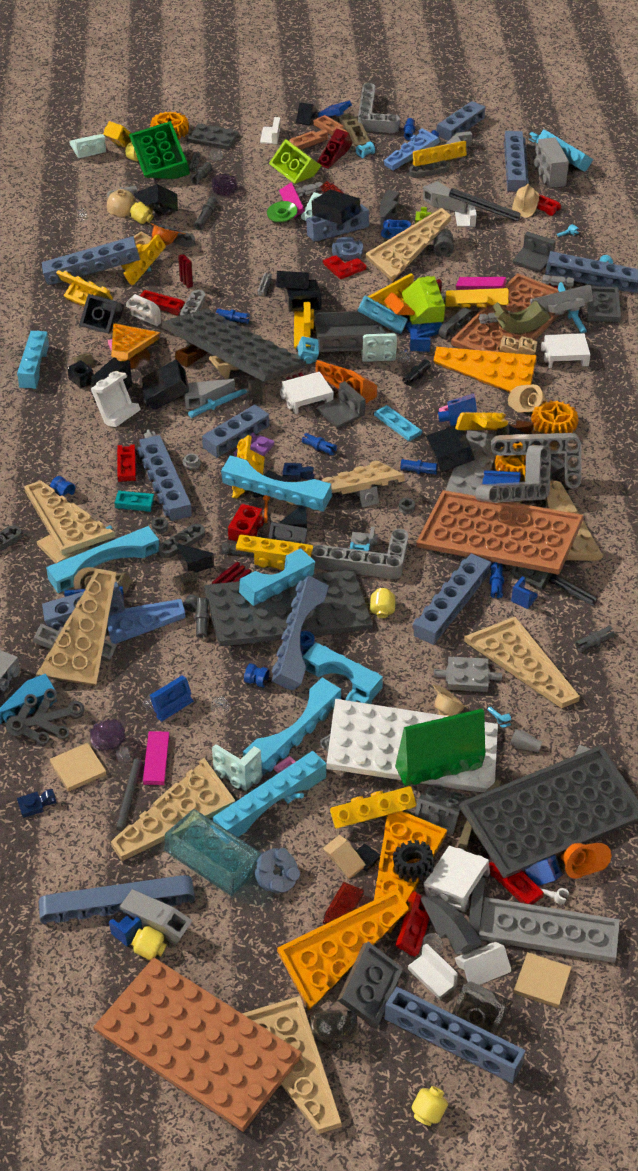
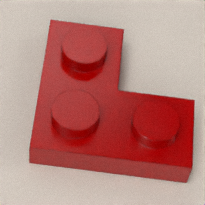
(343, 269)

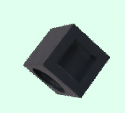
(80, 374)

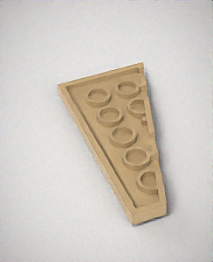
(81, 641)

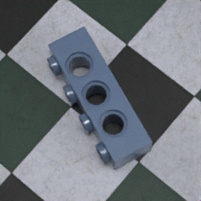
(461, 120)
(331, 229)
(232, 431)
(59, 610)

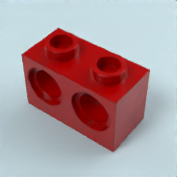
(245, 522)

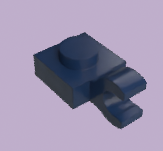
(295, 471)
(33, 803)

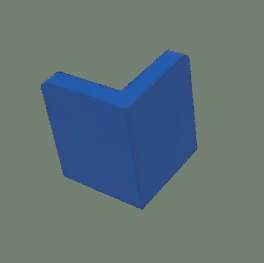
(419, 343)
(521, 595)
(545, 871)
(125, 929)

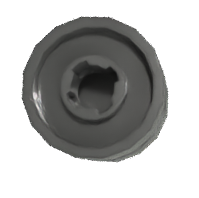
(444, 243)

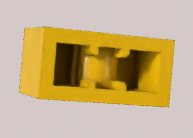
(117, 134)

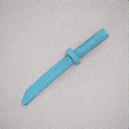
(573, 314)
(212, 404)

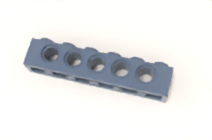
(515, 160)
(92, 260)
(592, 272)
(164, 478)
(451, 599)
(454, 1034)

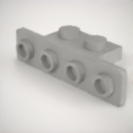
(565, 300)

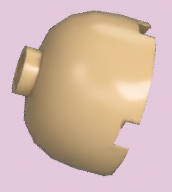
(120, 203)

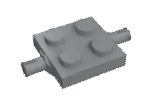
(468, 674)

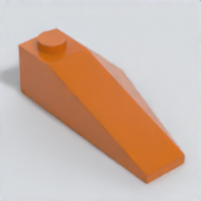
(337, 375)

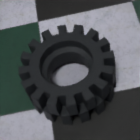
(417, 869)

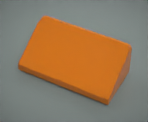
(398, 305)

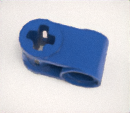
(394, 228)

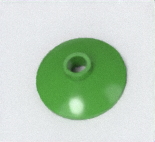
(282, 211)

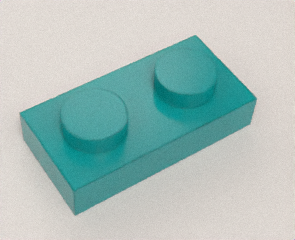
(134, 501)

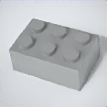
(551, 162)

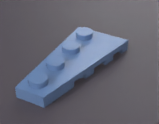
(405, 154)
(143, 619)

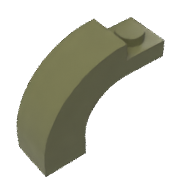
(522, 321)

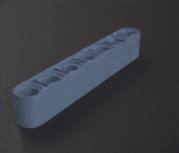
(107, 899)

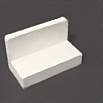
(271, 134)
(468, 218)
(484, 963)
(434, 972)

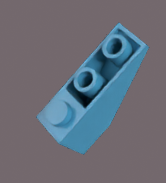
(35, 686)

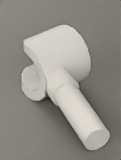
(556, 895)

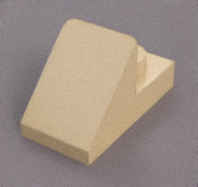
(222, 366)

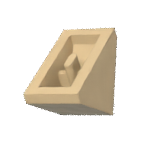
(344, 856)

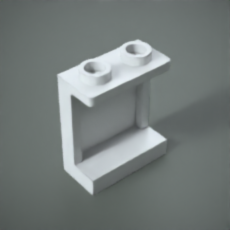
(565, 348)
(305, 390)
(114, 399)
(456, 877)

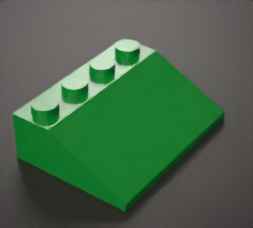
(160, 152)
(441, 747)

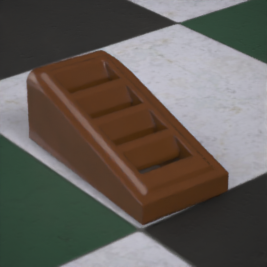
(189, 355)

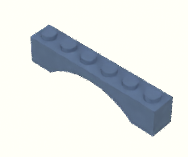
(290, 665)

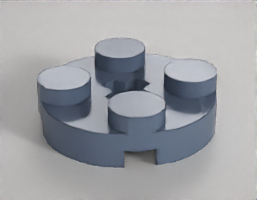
(354, 250)
(288, 870)

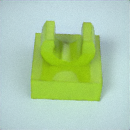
(422, 214)

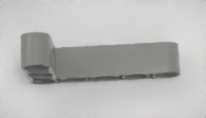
(375, 122)
(545, 439)
(535, 485)
(365, 562)

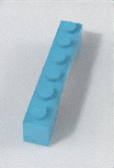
(308, 493)
(136, 544)
(278, 746)
(295, 778)

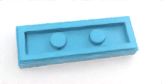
(382, 314)
(398, 423)

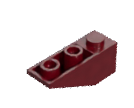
(336, 148)

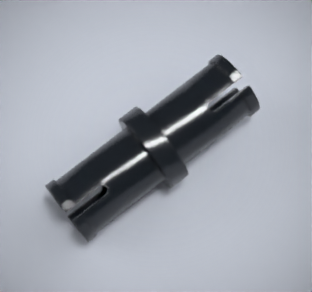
(416, 372)

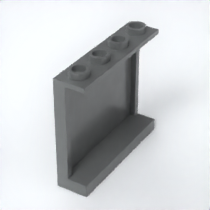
(344, 330)

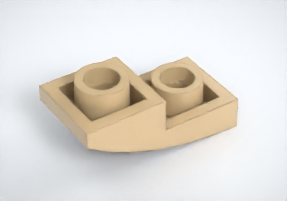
(521, 346)

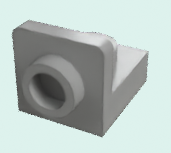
(368, 496)
(364, 538)

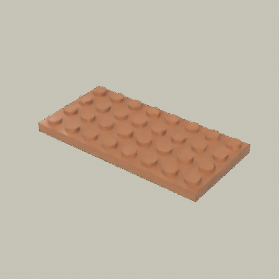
(489, 335)
(501, 532)
(198, 1043)

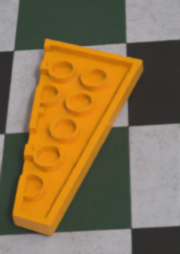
(130, 341)
(492, 368)
(401, 828)
(327, 953)

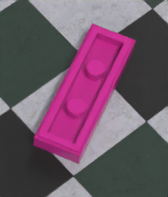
(290, 194)
(473, 283)
(156, 758)

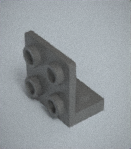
(535, 252)
(345, 408)
(440, 807)

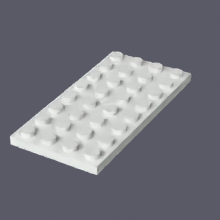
(368, 741)

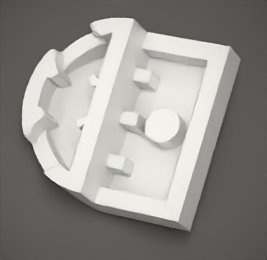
(144, 309)

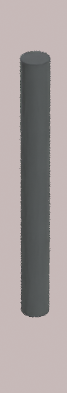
(129, 794)

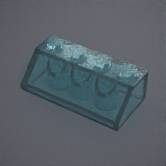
(211, 851)

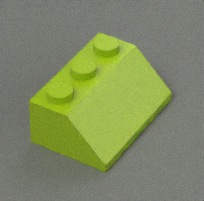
(294, 163)
(425, 300)

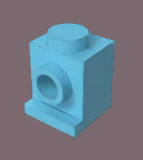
(308, 354)

